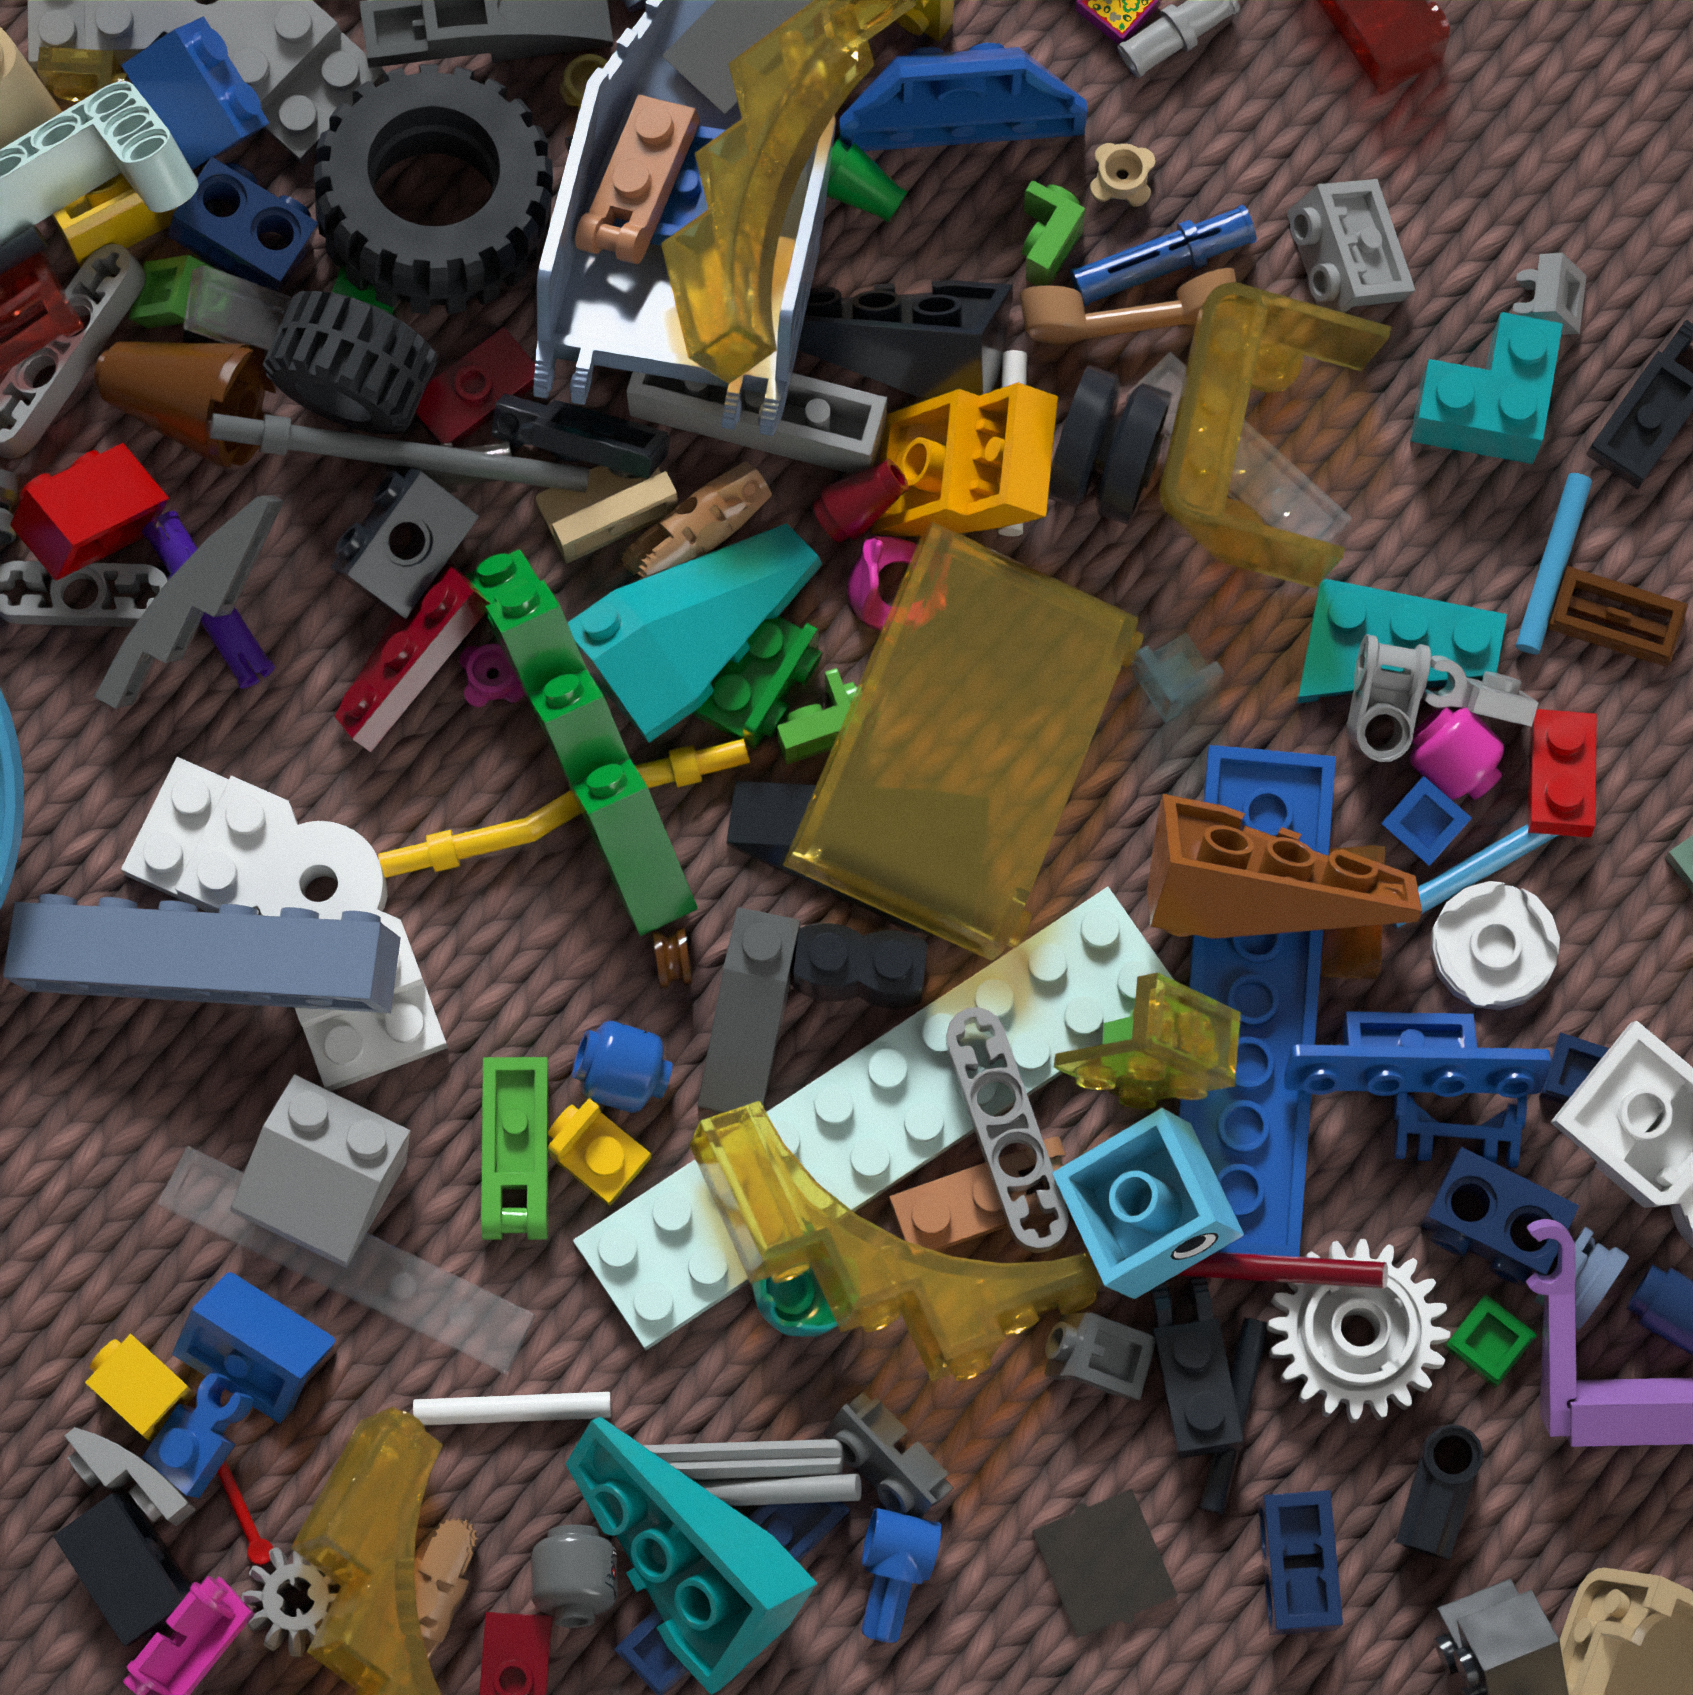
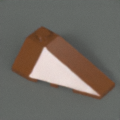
(1236, 881)

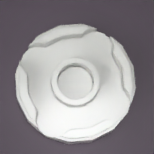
(1494, 945)

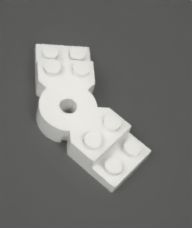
(241, 845)
(1639, 1122)

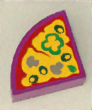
(1117, 17)

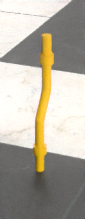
(446, 850)

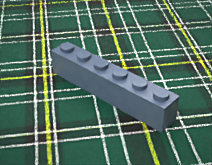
(203, 954)

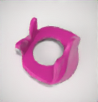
(864, 580)

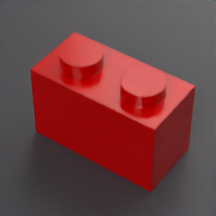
(87, 510)

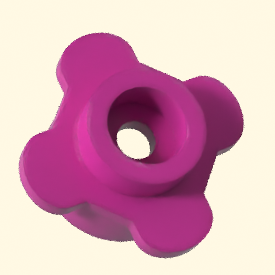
(480, 688)

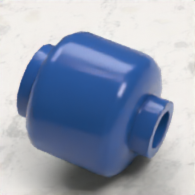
(621, 1066)

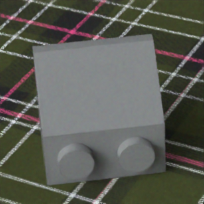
(321, 1170)

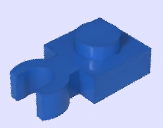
(193, 1440)

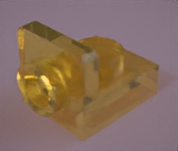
(77, 72)

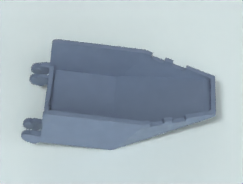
(625, 312)

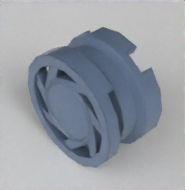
(1594, 1274)

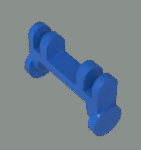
(1502, 1128)

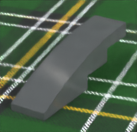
(204, 583)

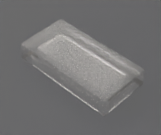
(233, 308)

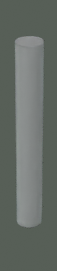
(786, 1489)

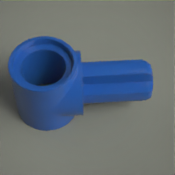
(899, 1553)

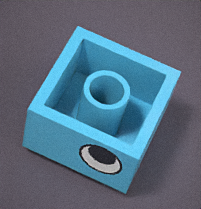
(1147, 1204)

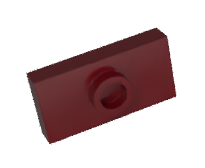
(468, 390)
(516, 1654)

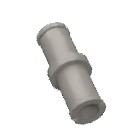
(1173, 31)

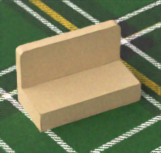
(606, 511)

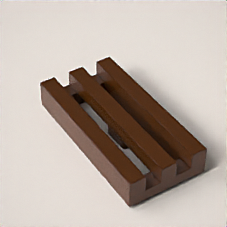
(1611, 638)

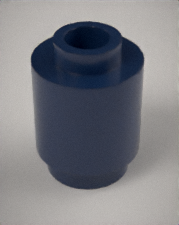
(1665, 1306)

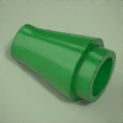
(862, 183)

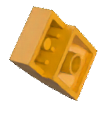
(971, 460)

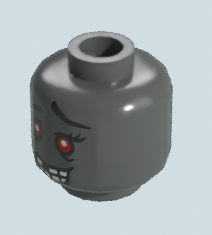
(574, 1575)

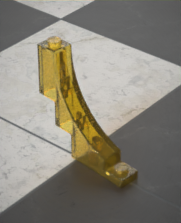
(786, 98)
(366, 1543)

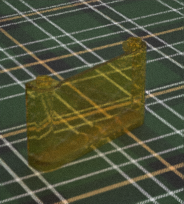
(963, 742)

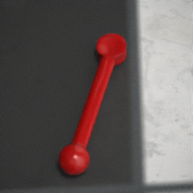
(258, 1548)

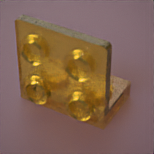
(1176, 1050)

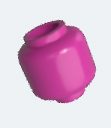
(1457, 752)

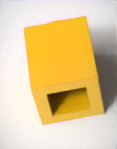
(137, 1385)

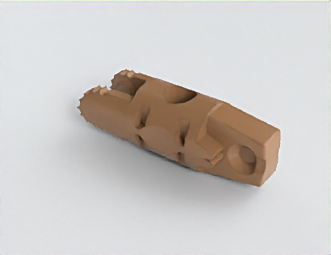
(699, 522)
(441, 1579)

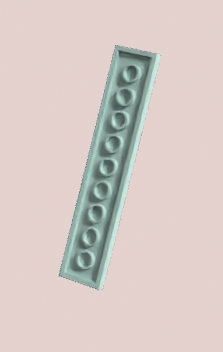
(881, 1110)

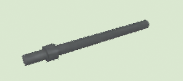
(277, 436)

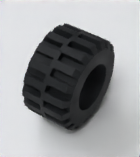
(350, 362)

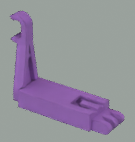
(1602, 1409)

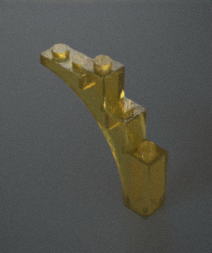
(869, 1276)

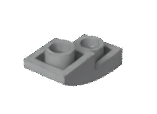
(105, 1461)

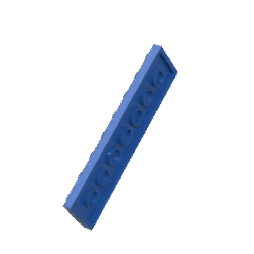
(1258, 1127)

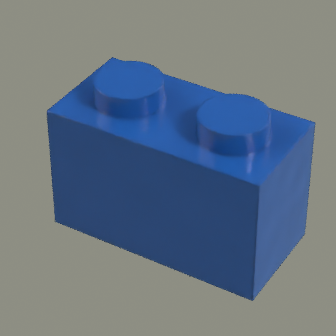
(197, 91)

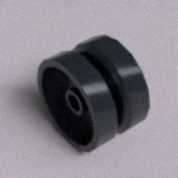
(1105, 444)

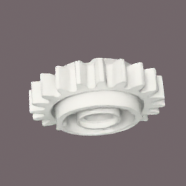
(1353, 1372)

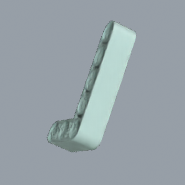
(83, 149)

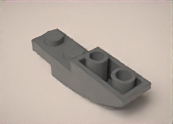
(507, 29)

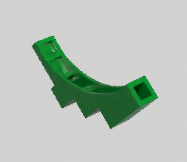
(584, 741)

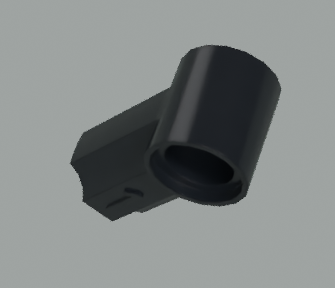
(1438, 1498)

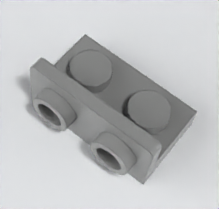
(1349, 246)

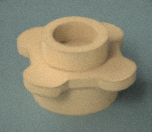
(1126, 157)

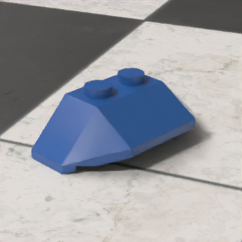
(962, 100)

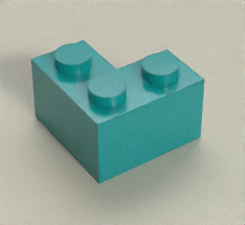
(1493, 408)

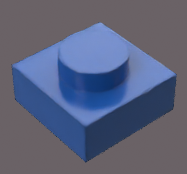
(1426, 820)

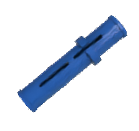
(1187, 246)

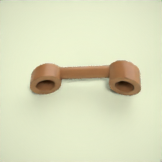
(1059, 318)

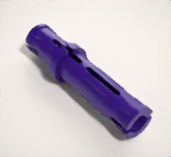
(228, 631)

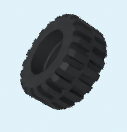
(445, 117)

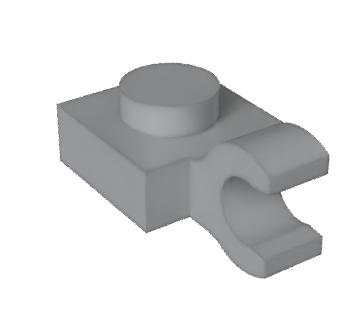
(1493, 697)

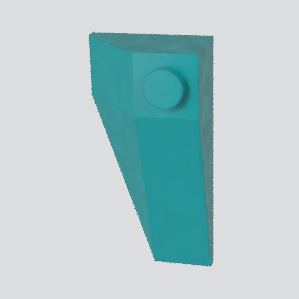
(674, 631)
(705, 1565)

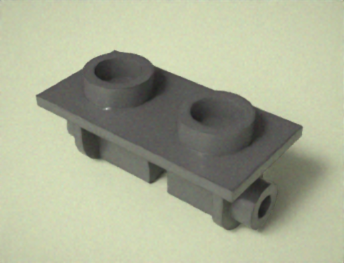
(902, 1482)

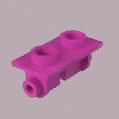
(203, 1629)

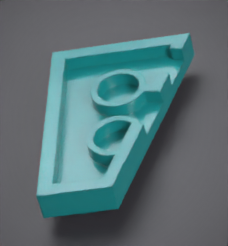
(1351, 611)

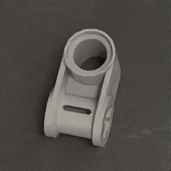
(1387, 692)

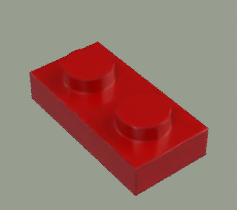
(1562, 773)

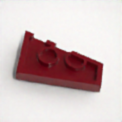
(410, 656)

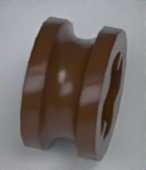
(672, 957)

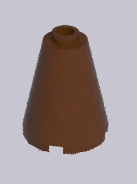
(182, 386)

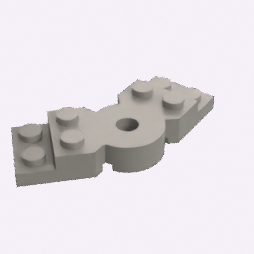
(279, 47)

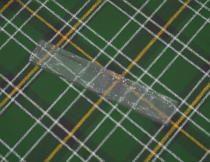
(376, 1276)

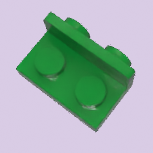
(752, 692)

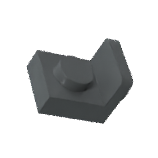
(1099, 1354)

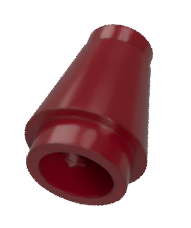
(859, 500)

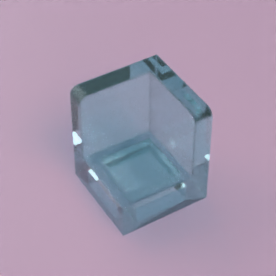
(1176, 676)

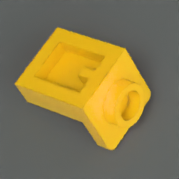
(596, 1151)

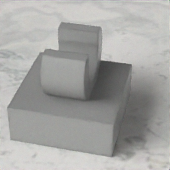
(1558, 292)

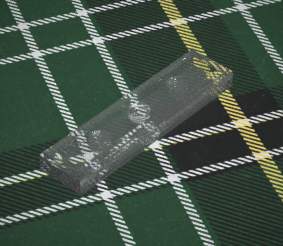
(1262, 473)

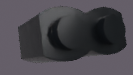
(842, 964)

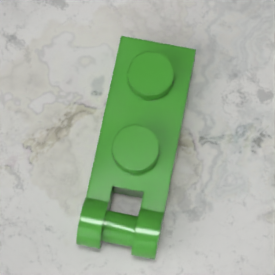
(515, 1145)

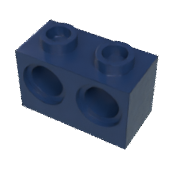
(233, 240)
(1504, 1200)
(1300, 1562)

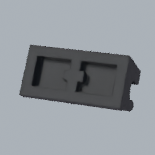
(125, 1567)

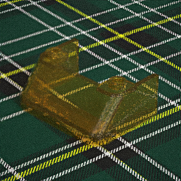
(1239, 344)

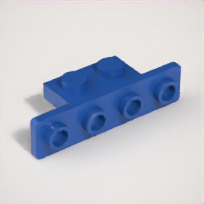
(1414, 1054)

